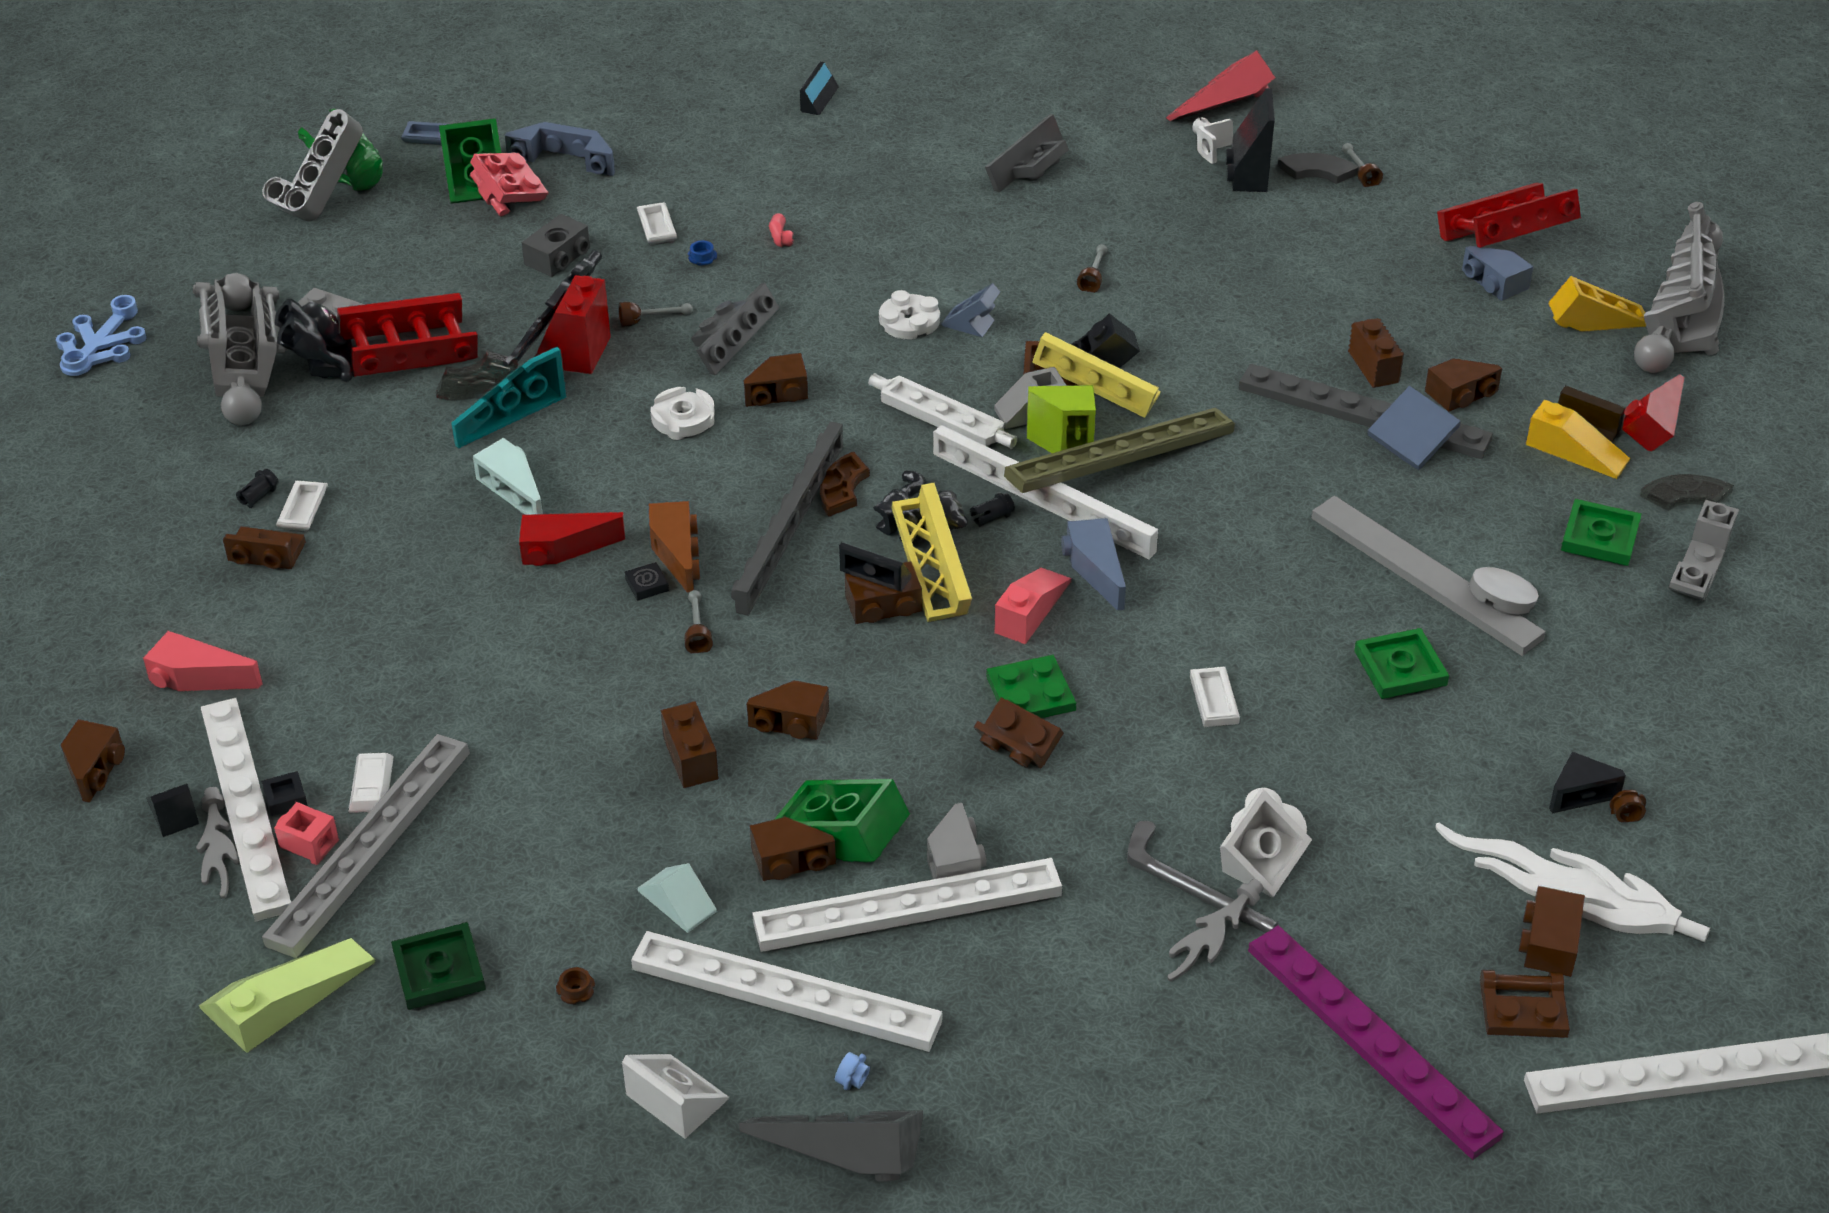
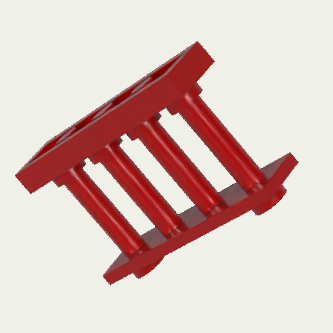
(1509, 214)
(406, 316)

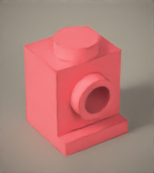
(306, 832)

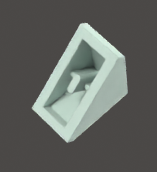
(679, 896)

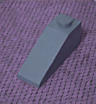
(1095, 558)

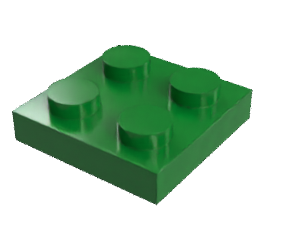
(1601, 532)
(1401, 663)
(1033, 685)

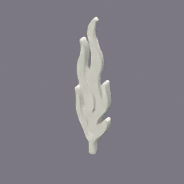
(1609, 901)

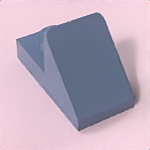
(973, 313)

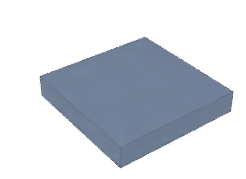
(1413, 428)

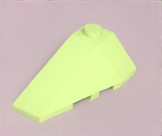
(271, 999)

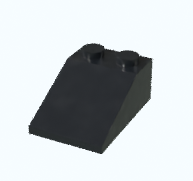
(1252, 147)

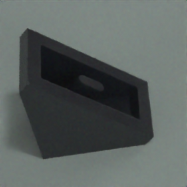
(1585, 783)
(173, 810)

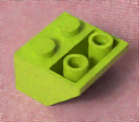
(1061, 416)

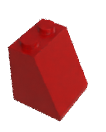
(580, 325)

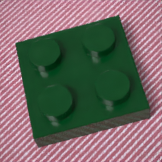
(438, 965)

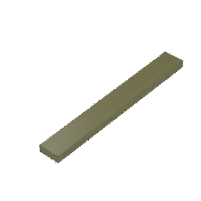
(1118, 450)

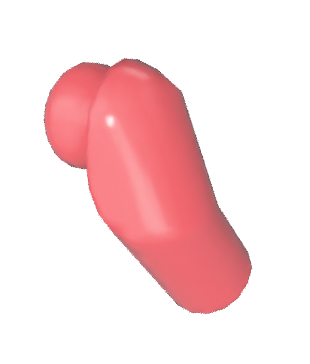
(776, 226)

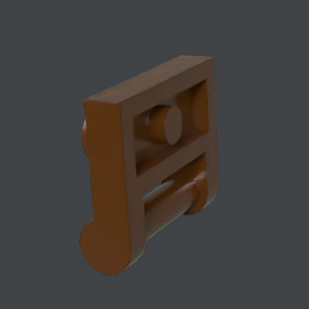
(1523, 1013)

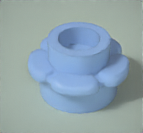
(852, 1071)

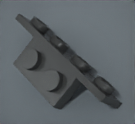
(1028, 155)
(733, 327)

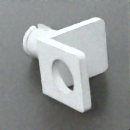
(1212, 136)

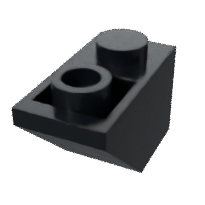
(1109, 341)

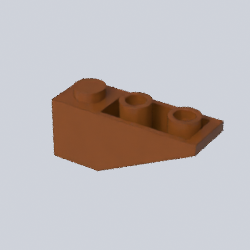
(672, 540)

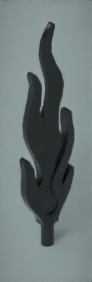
(583, 268)

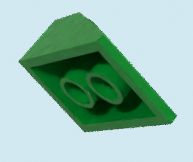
(459, 145)
(855, 811)

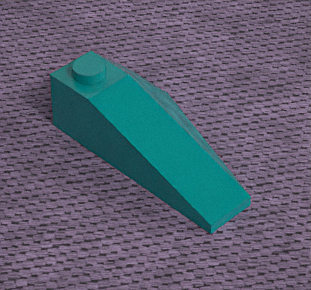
(521, 393)

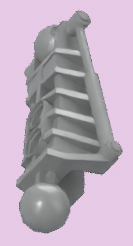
(1690, 301)
(239, 345)

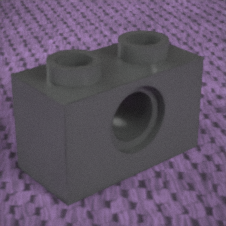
(556, 245)

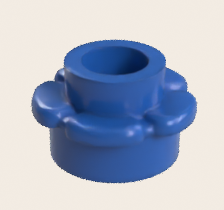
(702, 253)

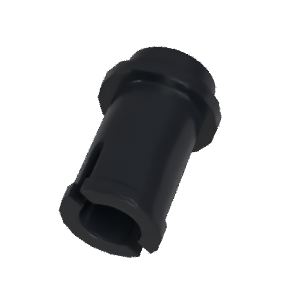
(257, 487)
(995, 508)

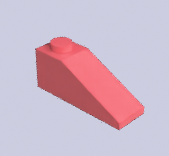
(1028, 603)
(197, 666)

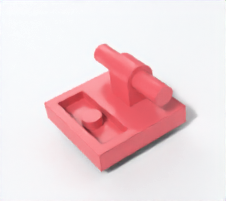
(505, 179)

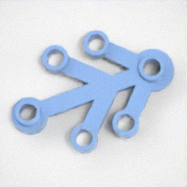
(79, 361)

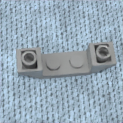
(1705, 553)

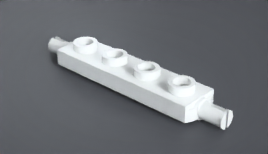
(941, 410)

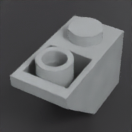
(1014, 403)
(953, 846)

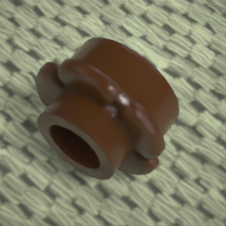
(1628, 802)
(575, 977)

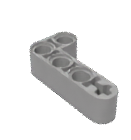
(319, 170)

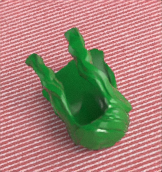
(363, 167)

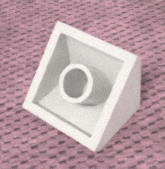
(1263, 844)
(671, 1091)

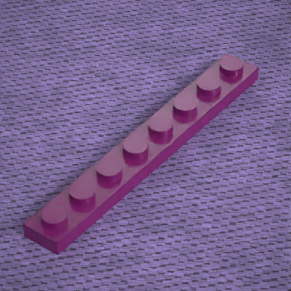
(1376, 1043)

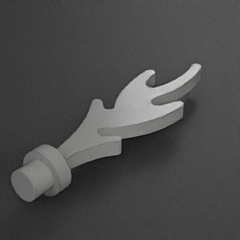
(218, 844)
(1213, 934)

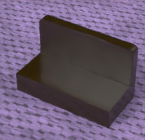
(1601, 414)

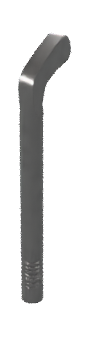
(1142, 860)

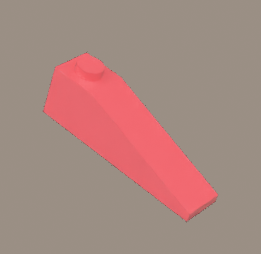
(1237, 82)

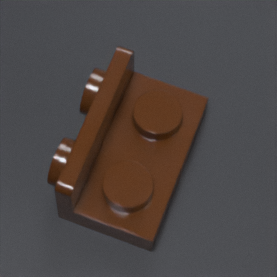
(264, 547)
(1020, 733)

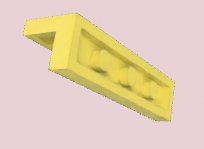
(1087, 369)
(942, 547)

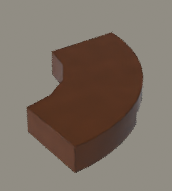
(839, 483)

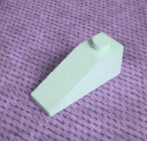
(507, 473)

